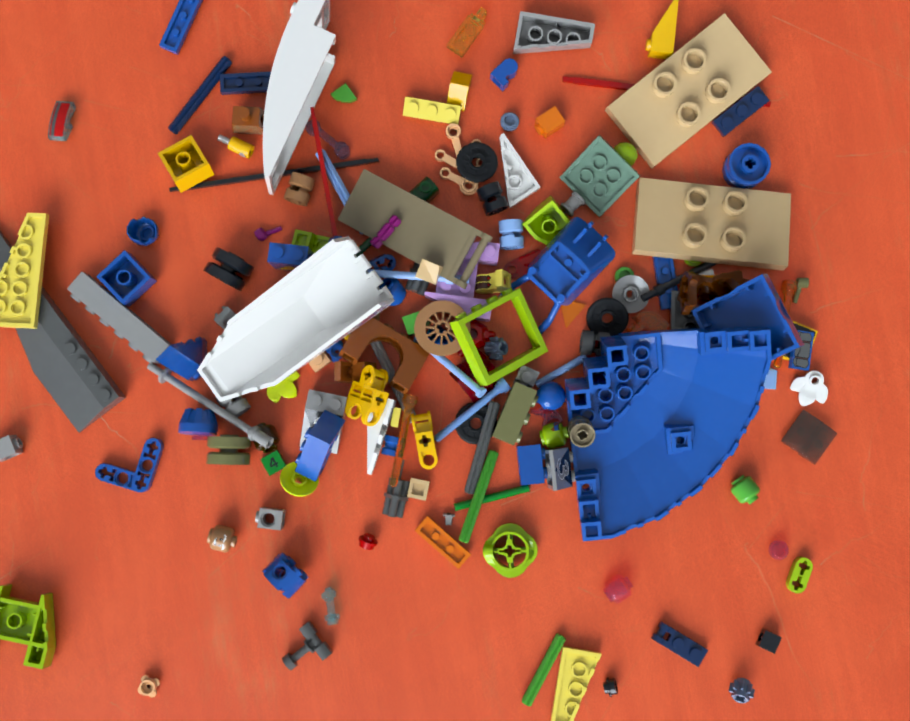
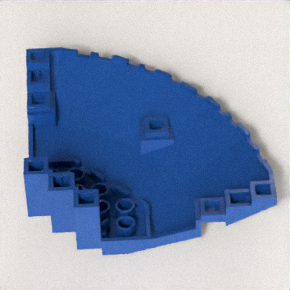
(644, 398)

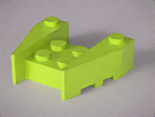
(30, 625)

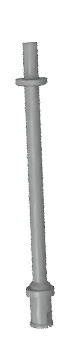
(254, 433)

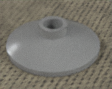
(637, 286)

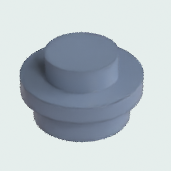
(509, 121)

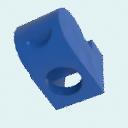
(504, 72)

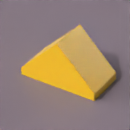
(459, 89)

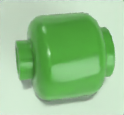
(745, 489)

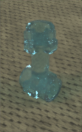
(328, 596)

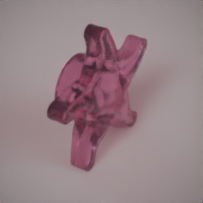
(547, 415)

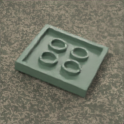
(600, 176)

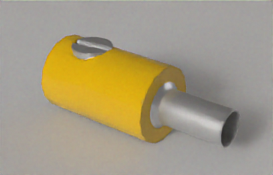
(238, 146)

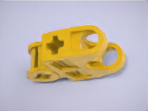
(365, 404)
(422, 431)

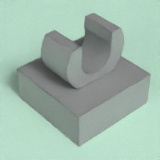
(224, 317)

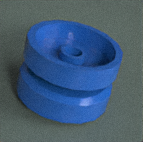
(746, 166)

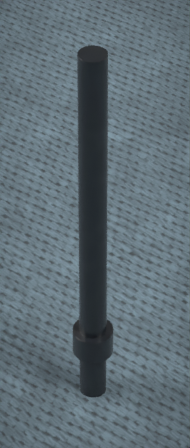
(660, 289)

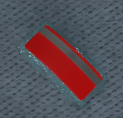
(60, 119)

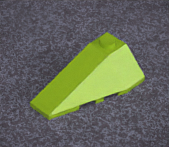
(546, 221)

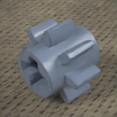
(496, 348)
(741, 690)

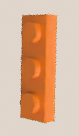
(442, 542)

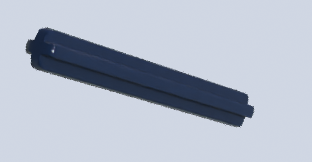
(200, 94)

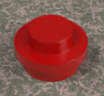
(367, 541)

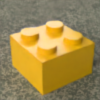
(186, 163)

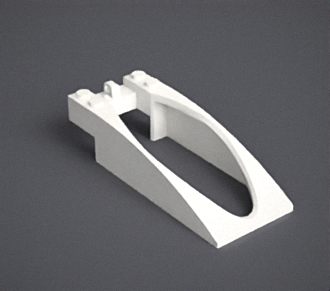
(295, 84)

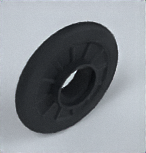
(480, 151)
(610, 306)
(465, 430)

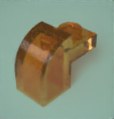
(648, 322)

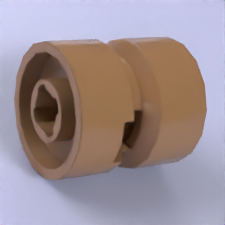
(299, 190)

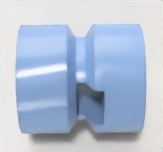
(511, 234)

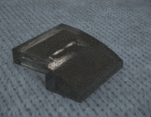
(809, 437)

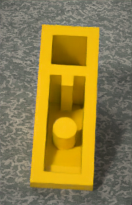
(663, 37)

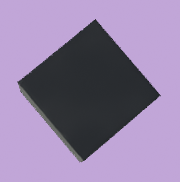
(768, 640)

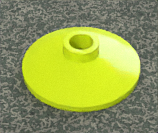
(289, 476)

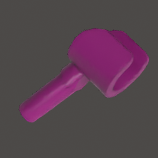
(262, 235)

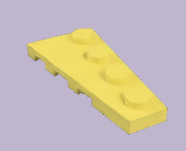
(573, 677)

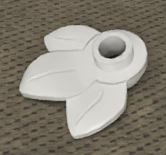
(810, 391)

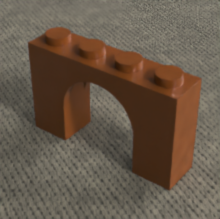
(411, 354)

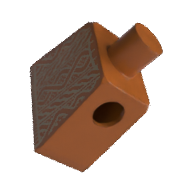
(247, 120)

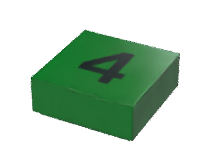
(273, 462)

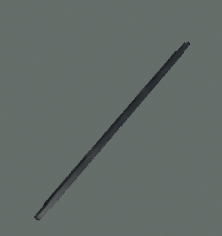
(286, 173)

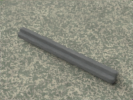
(482, 447)

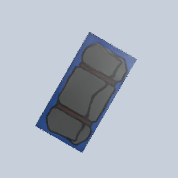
(801, 357)

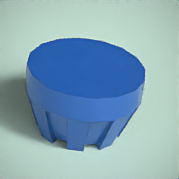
(198, 422)

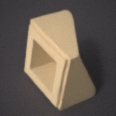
(429, 271)

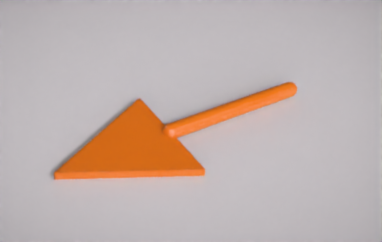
(571, 311)

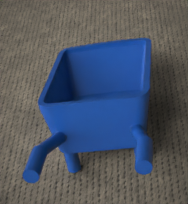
(568, 265)

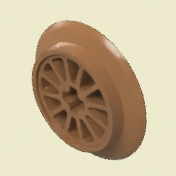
(420, 327)

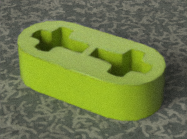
(803, 576)

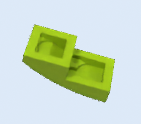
(309, 239)

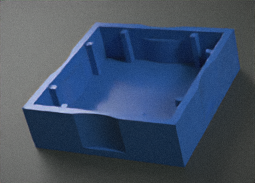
(752, 306)

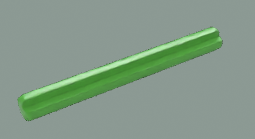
(478, 496)

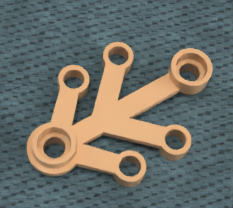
(452, 161)

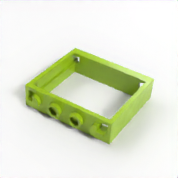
(470, 351)

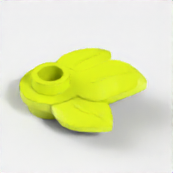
(285, 388)

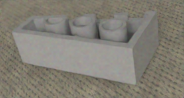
(551, 33)

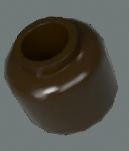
(271, 431)

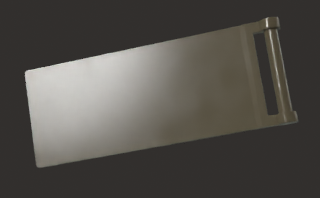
(423, 229)

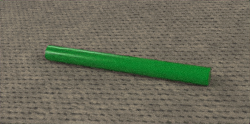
(494, 496)

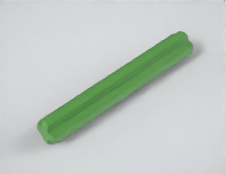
(543, 669)

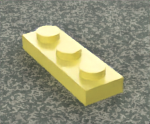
(431, 110)

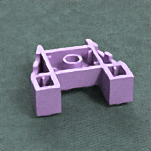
(465, 297)

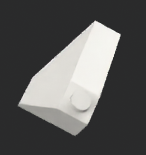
(377, 433)

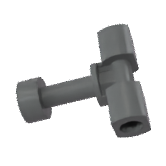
(312, 644)

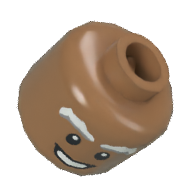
(222, 538)

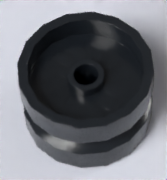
(230, 266)

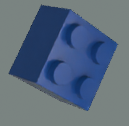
(126, 278)

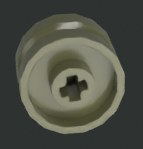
(228, 450)

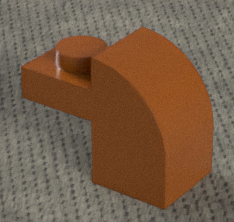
(347, 372)

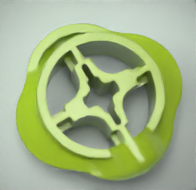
(490, 551)

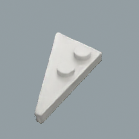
(518, 178)

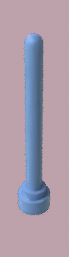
(500, 387)

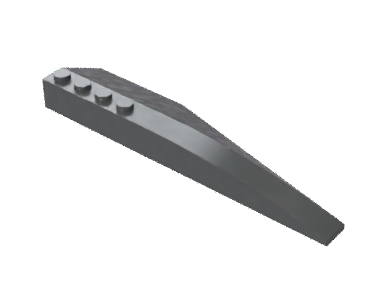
(65, 362)

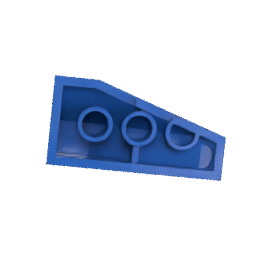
(185, 358)

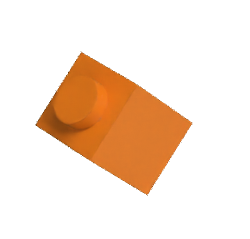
(549, 122)

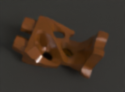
(707, 287)

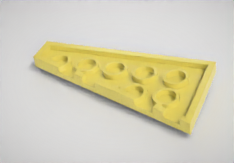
(23, 274)

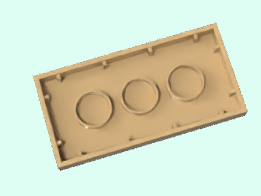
(688, 90)
(712, 224)

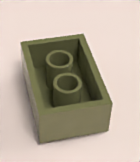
(515, 413)

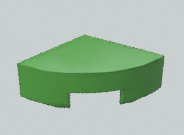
(344, 94)

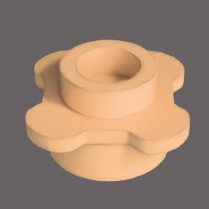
(143, 689)

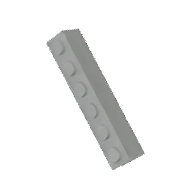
(118, 316)

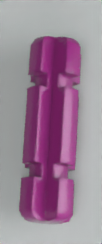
(385, 231)

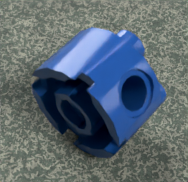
(285, 575)

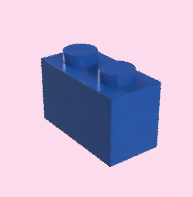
(531, 465)

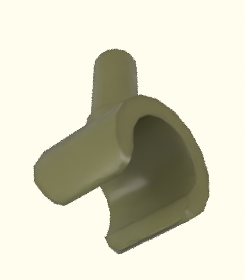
(802, 283)

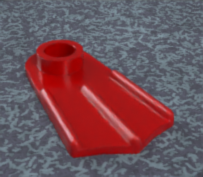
(521, 264)

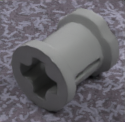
(572, 203)

